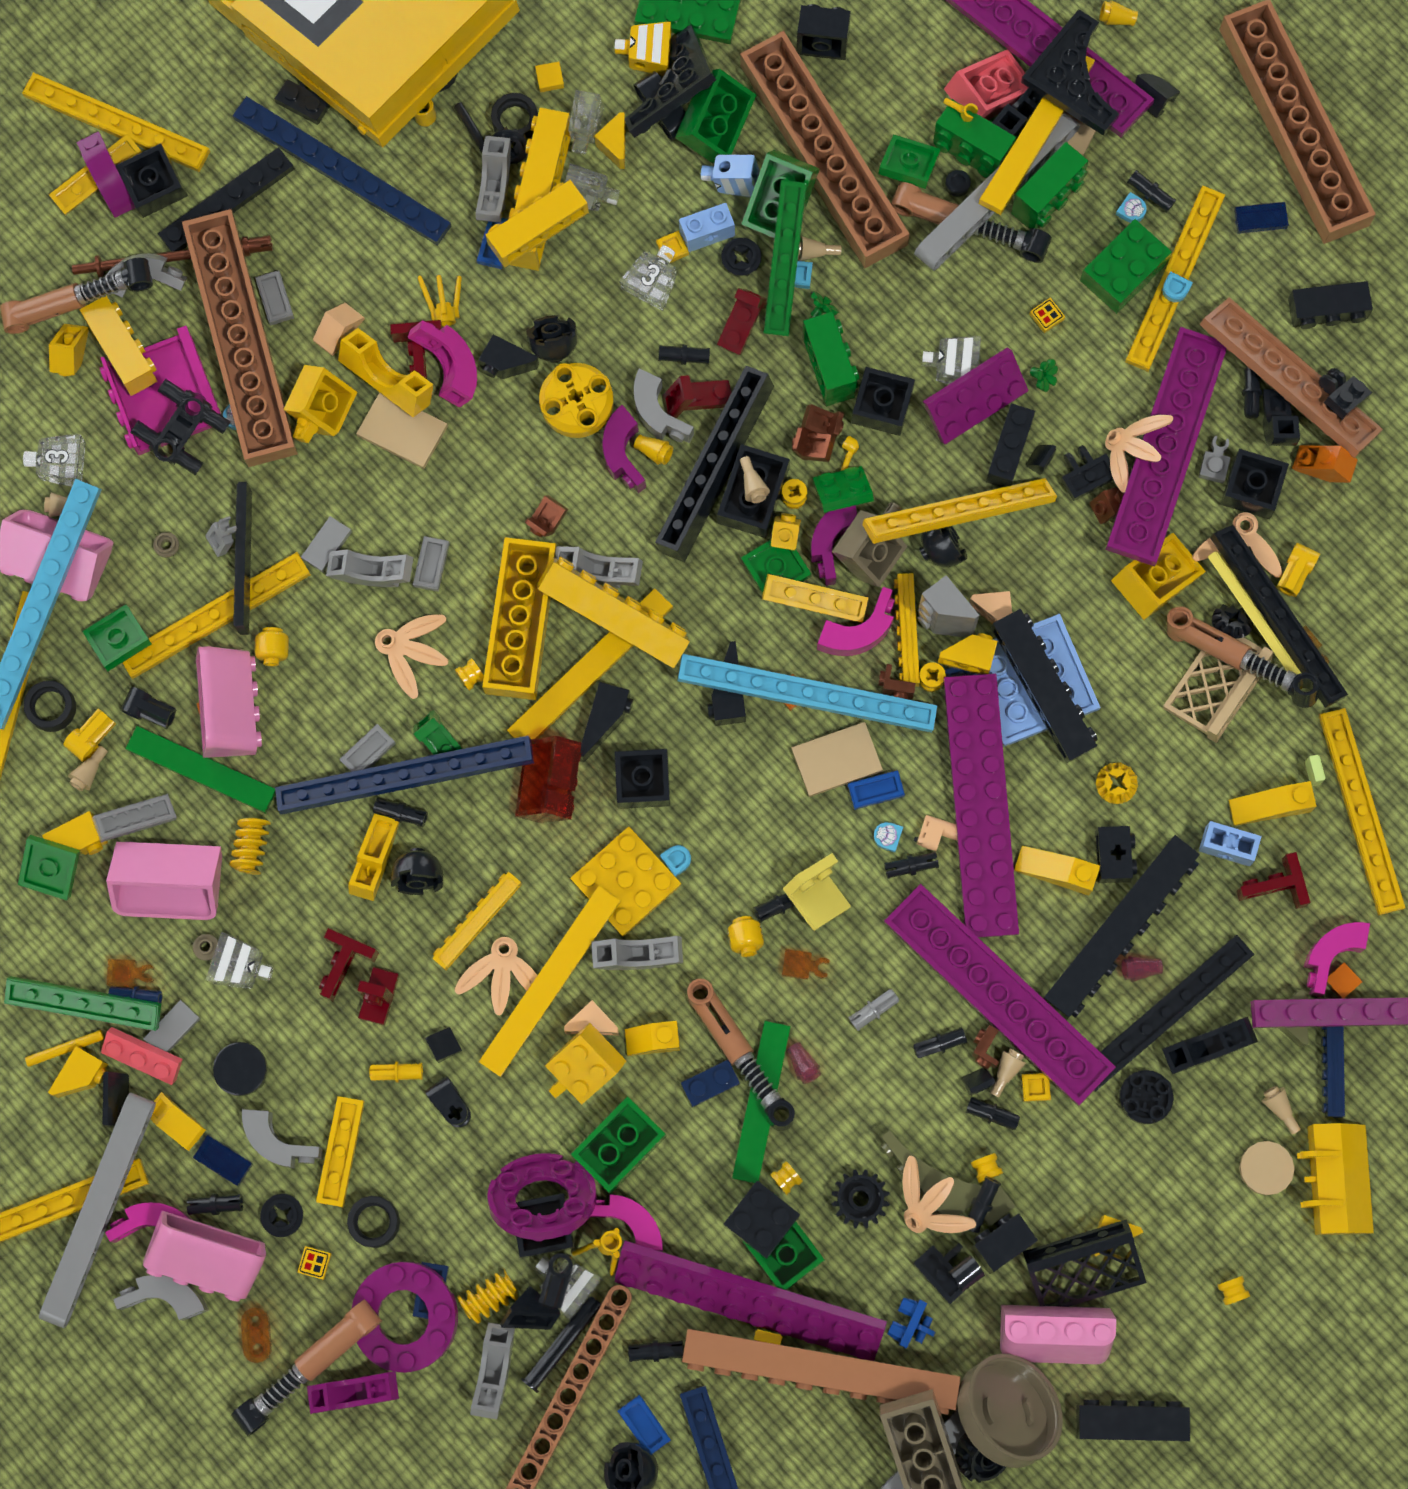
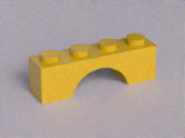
(363, 357)

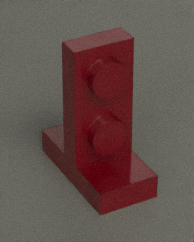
(741, 320)
(400, 334)
(689, 395)
(1278, 882)
(342, 960)
(377, 995)

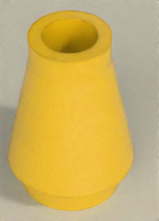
(1117, 14)
(655, 449)

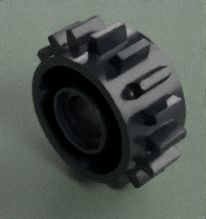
(864, 1184)
(974, 1463)

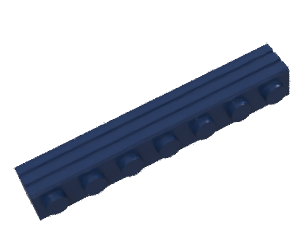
(1334, 1072)

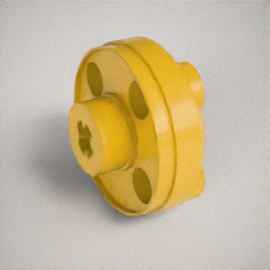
(579, 389)

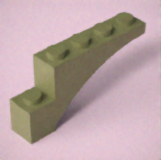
(961, 1193)

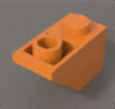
(1325, 463)

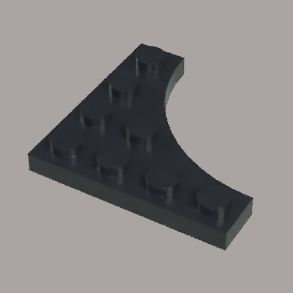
(1063, 75)
(688, 77)

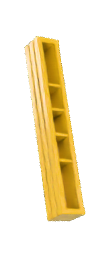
(907, 628)
(476, 920)

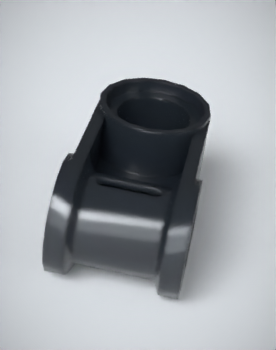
(447, 1099)

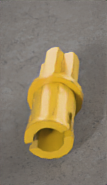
(396, 1072)

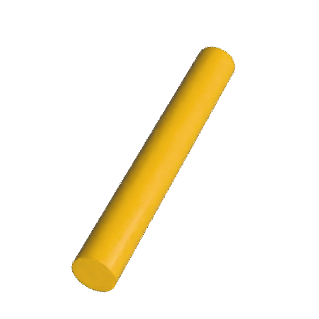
(64, 1048)

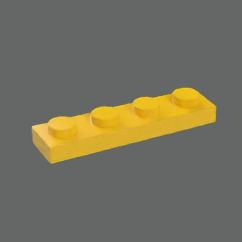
(82, 184)
(815, 598)
(340, 1151)

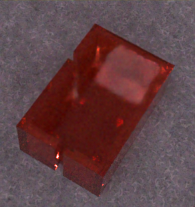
(549, 781)

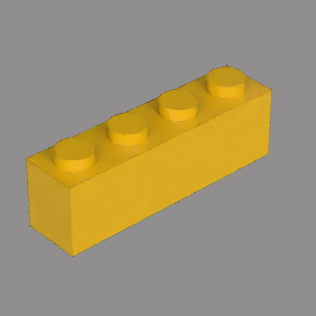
(537, 223)
(118, 344)

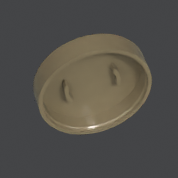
(1009, 1410)

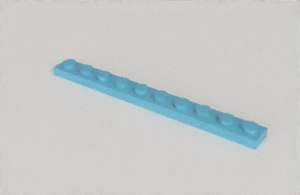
(44, 593)
(807, 693)

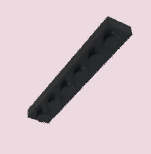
(232, 195)

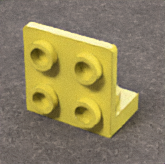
(817, 894)

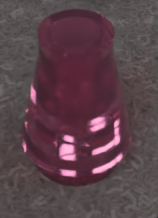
(1139, 968)
(803, 1063)

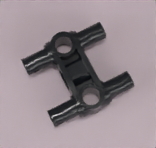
(180, 427)

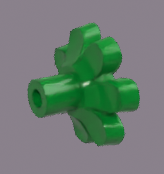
(822, 305)
(1045, 374)

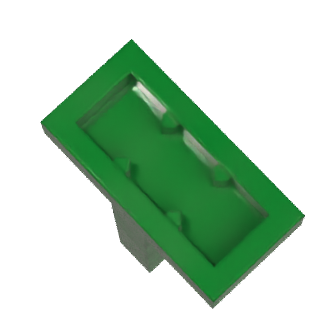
(435, 734)

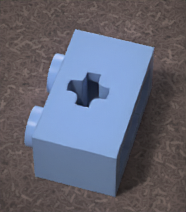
(707, 227)
(1230, 843)

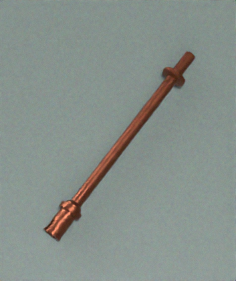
(250, 245)

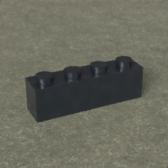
(1133, 1422)

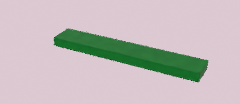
(785, 258)
(200, 769)
(82, 1003)
(756, 1124)

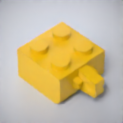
(319, 403)
(584, 1064)

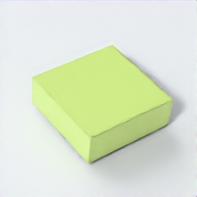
(1315, 770)

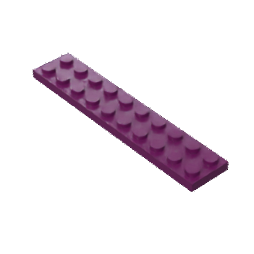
(1027, 34)
(1156, 485)
(981, 805)
(999, 995)
(749, 1301)

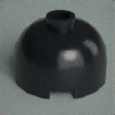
(552, 338)
(942, 547)
(417, 872)
(631, 1467)

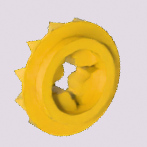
(1117, 795)

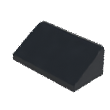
(114, 1095)

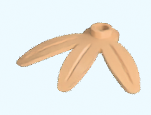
(1123, 440)
(1259, 547)
(417, 651)
(502, 965)
(919, 1213)

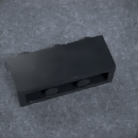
(1330, 304)
(1010, 446)

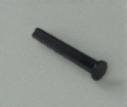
(562, 1343)

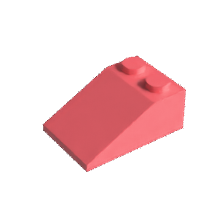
(988, 84)

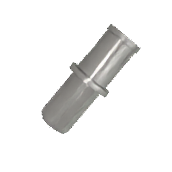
(874, 1009)

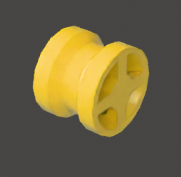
(797, 498)
(470, 674)
(932, 682)
(986, 1167)
(786, 1178)
(1233, 1290)

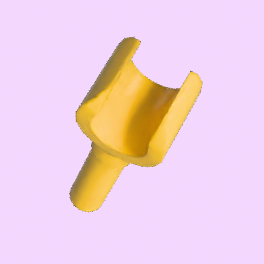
(962, 109)
(852, 446)

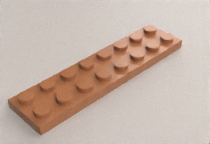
(1287, 375)

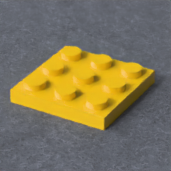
(630, 874)

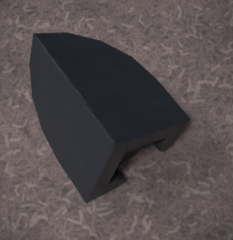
(1158, 89)

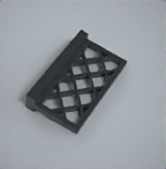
(1079, 1247)

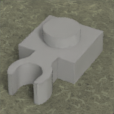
(1214, 463)
(220, 536)

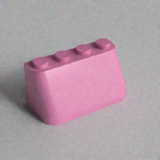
(25, 541)
(227, 702)
(165, 880)
(204, 1256)
(1057, 1333)

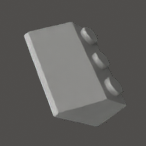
(946, 610)

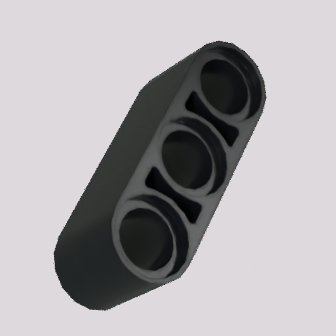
(648, 88)

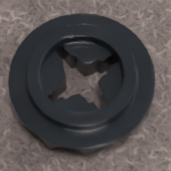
(518, 151)
(741, 246)
(1236, 629)
(269, 1215)

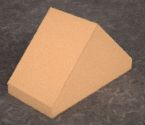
(335, 326)
(992, 605)
(591, 1014)

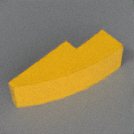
(373, 857)

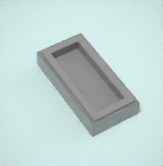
(274, 297)
(329, 538)
(431, 564)
(368, 749)
(173, 1027)

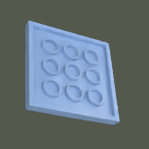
(1017, 711)

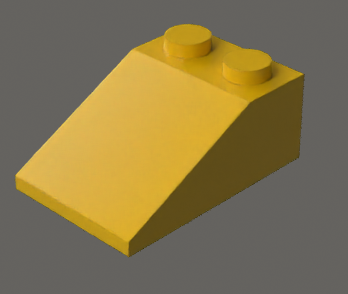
(1152, 587)

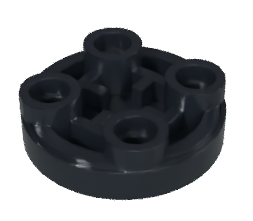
(240, 1069)
(1146, 1097)

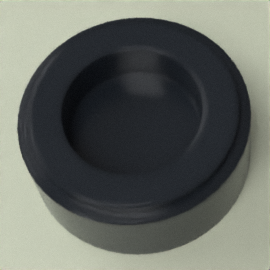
(957, 183)

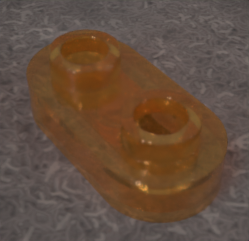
(256, 1335)

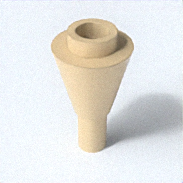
(812, 249)
(754, 486)
(54, 504)
(84, 774)
(1010, 1065)
(1278, 1103)

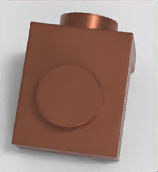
(822, 421)
(813, 445)
(1107, 504)
(546, 517)
(895, 687)
(983, 1042)

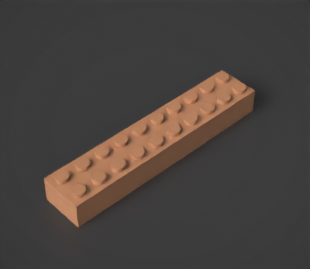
(1297, 121)
(822, 141)
(239, 338)
(815, 1368)

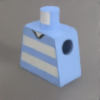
(733, 174)

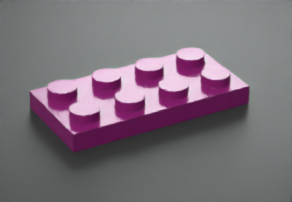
(975, 396)

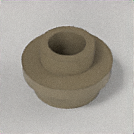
(163, 538)
(199, 941)

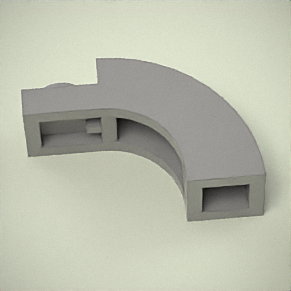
(494, 179)
(170, 276)
(651, 414)
(369, 570)
(609, 570)
(637, 954)
(262, 1137)
(182, 1298)
(493, 1371)

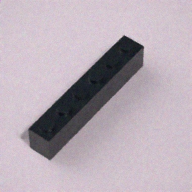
(1044, 686)

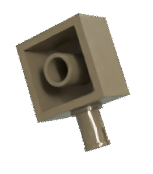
(864, 559)

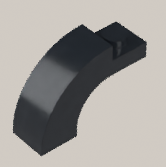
(1015, 117)
(1278, 423)
(1210, 1045)

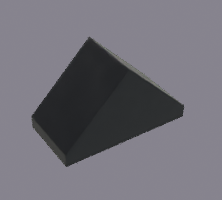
(530, 1313)

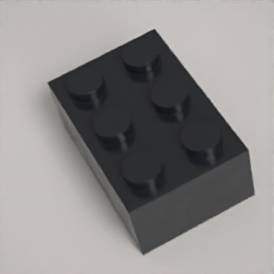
(749, 516)

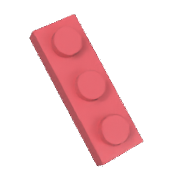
(141, 1056)

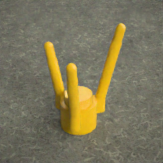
(443, 310)
(607, 1244)

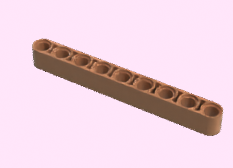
(570, 1381)

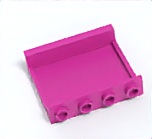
(175, 361)

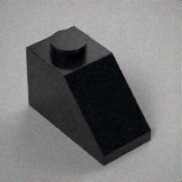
(506, 359)

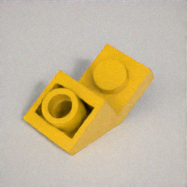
(176, 1122)

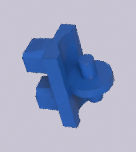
(904, 1334)

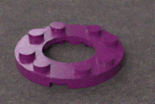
(541, 1167)
(441, 1316)

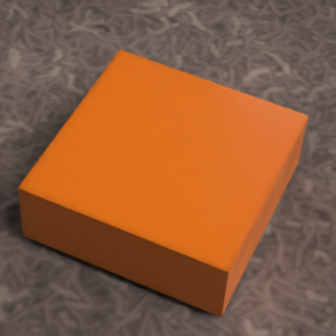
(1343, 981)

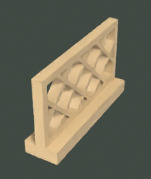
(1229, 706)

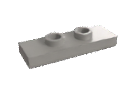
(134, 818)

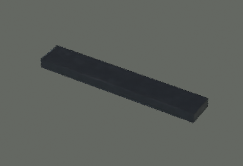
(242, 558)

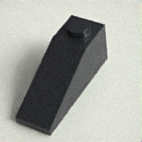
(725, 705)
(605, 716)

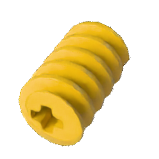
(249, 845)
(489, 1297)

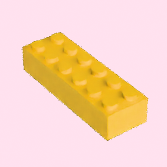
(542, 169)
(613, 612)
(518, 621)

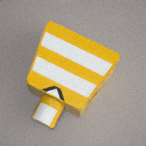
(647, 47)

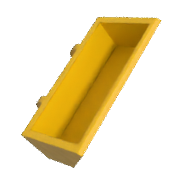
(1339, 1179)

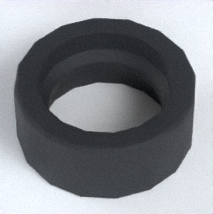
(511, 100)
(40, 689)
(358, 1207)

